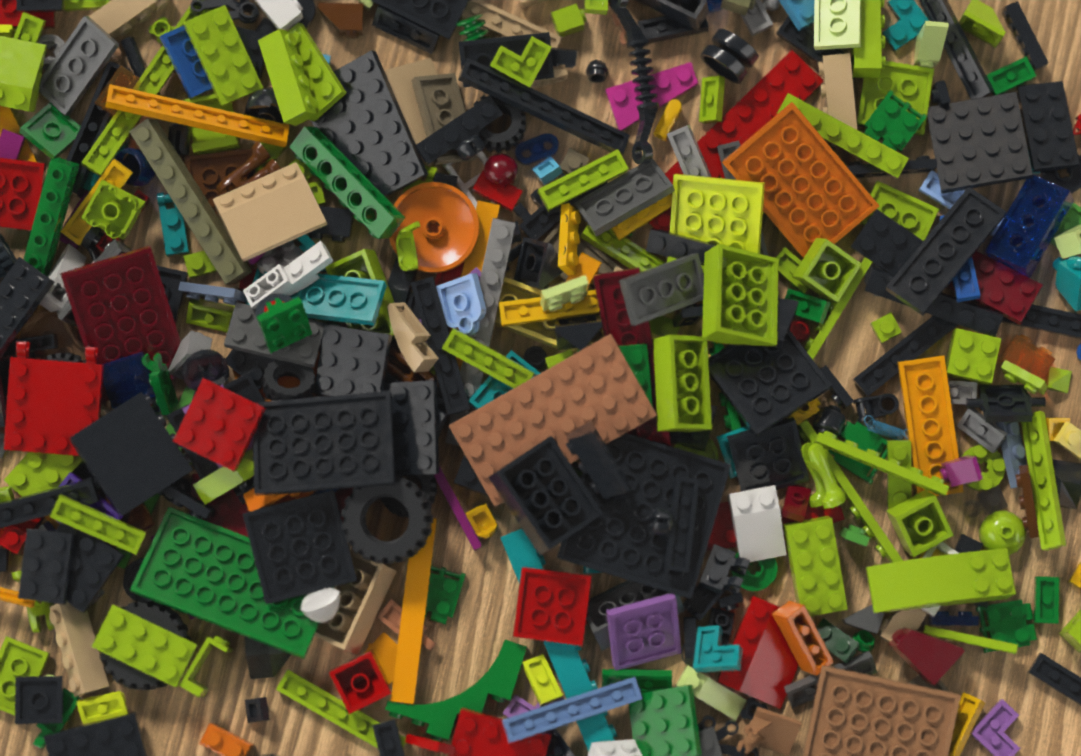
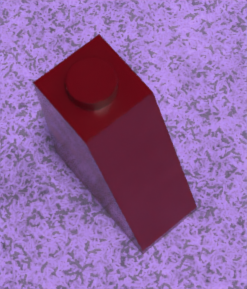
(925, 654)

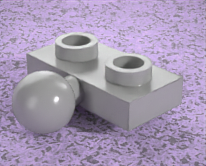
(758, 19)

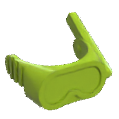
(406, 248)

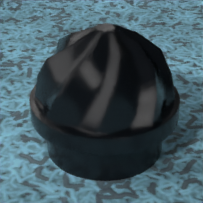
(596, 71)

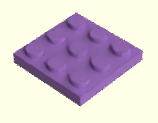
(644, 631)

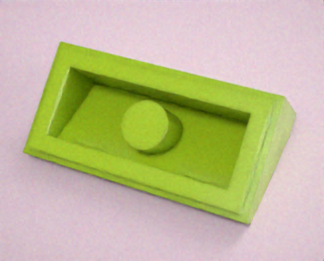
(209, 314)

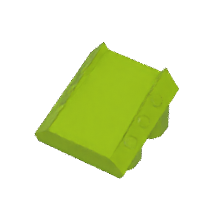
(113, 210)

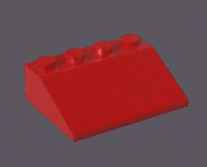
(766, 656)

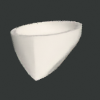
(321, 605)

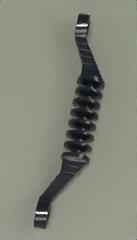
(648, 109)

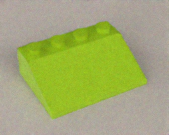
(20, 73)
(740, 297)

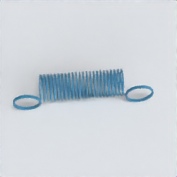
(887, 427)

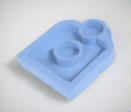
(462, 303)

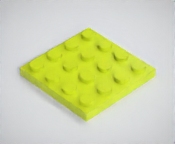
(718, 210)

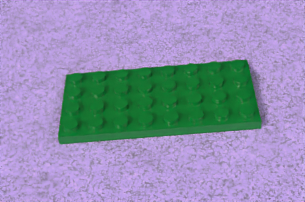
(216, 580)

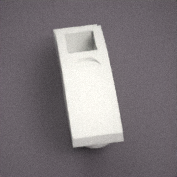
(290, 278)

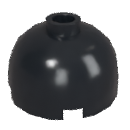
(264, 106)

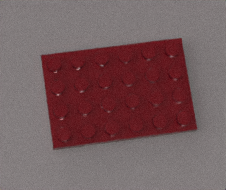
(123, 308)

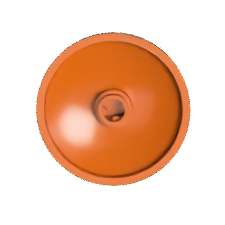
(446, 225)

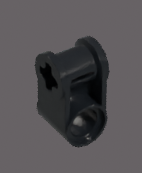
(874, 407)

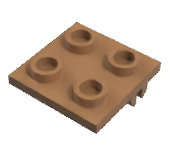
(770, 732)

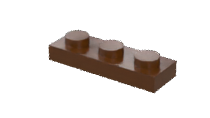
(1026, 501)

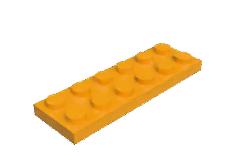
(928, 416)

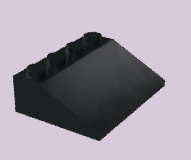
(545, 495)

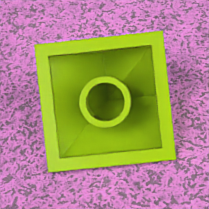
(982, 23)

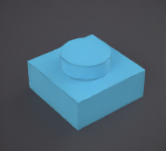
(547, 170)

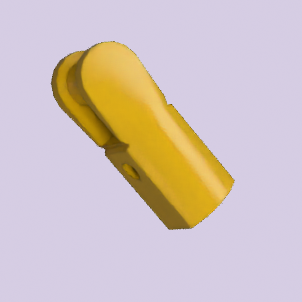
(668, 119)

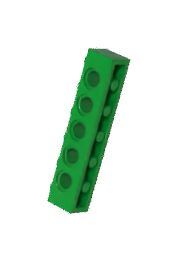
(328, 154)
(51, 214)

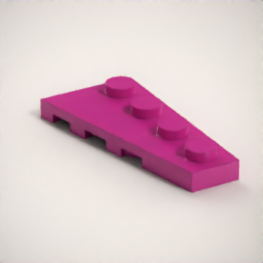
(669, 86)

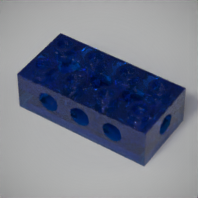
(1024, 212)

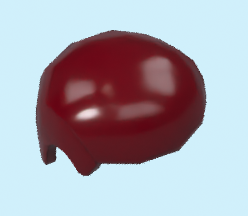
(501, 170)

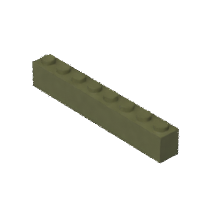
(190, 201)

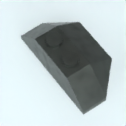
(263, 660)

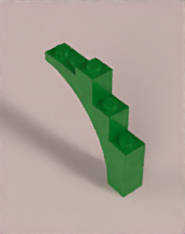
(441, 715)

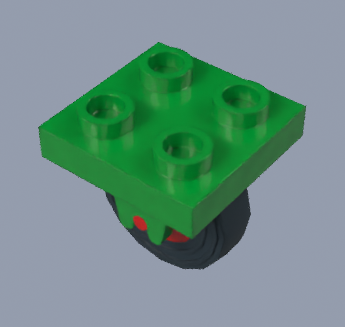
(282, 321)

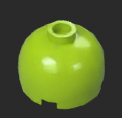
(1002, 531)

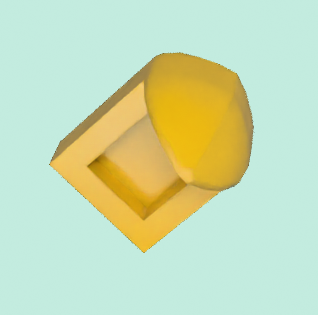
(482, 521)

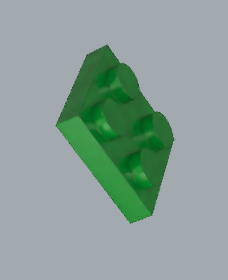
(50, 131)

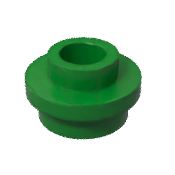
(865, 639)

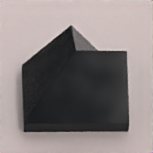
(537, 264)
(576, 331)
(1068, 483)

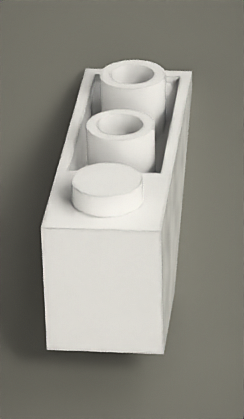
(57, 296)

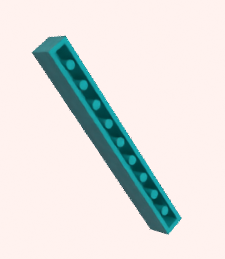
(564, 657)

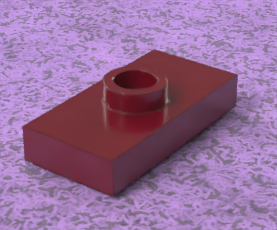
(796, 503)

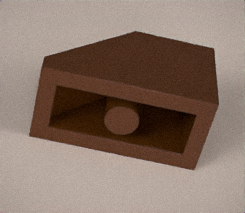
(344, 17)

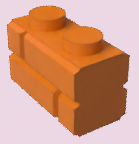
(225, 742)

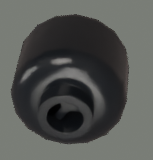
(829, 420)

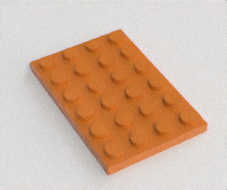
(805, 181)

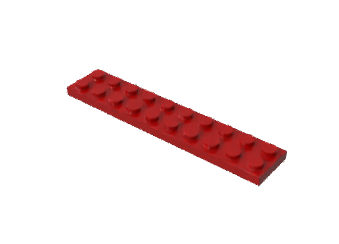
(750, 115)

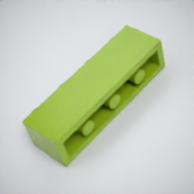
(868, 59)
(288, 77)

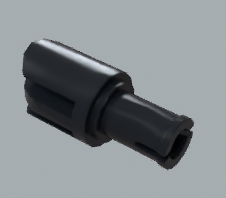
(180, 138)

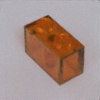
(1028, 356)

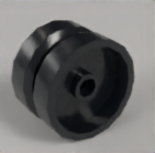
(729, 56)

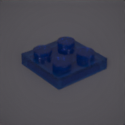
(126, 379)

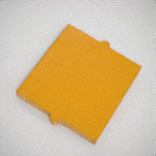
(385, 652)

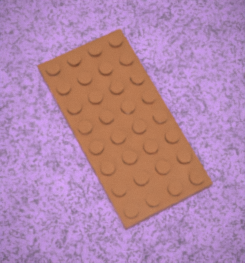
(580, 389)

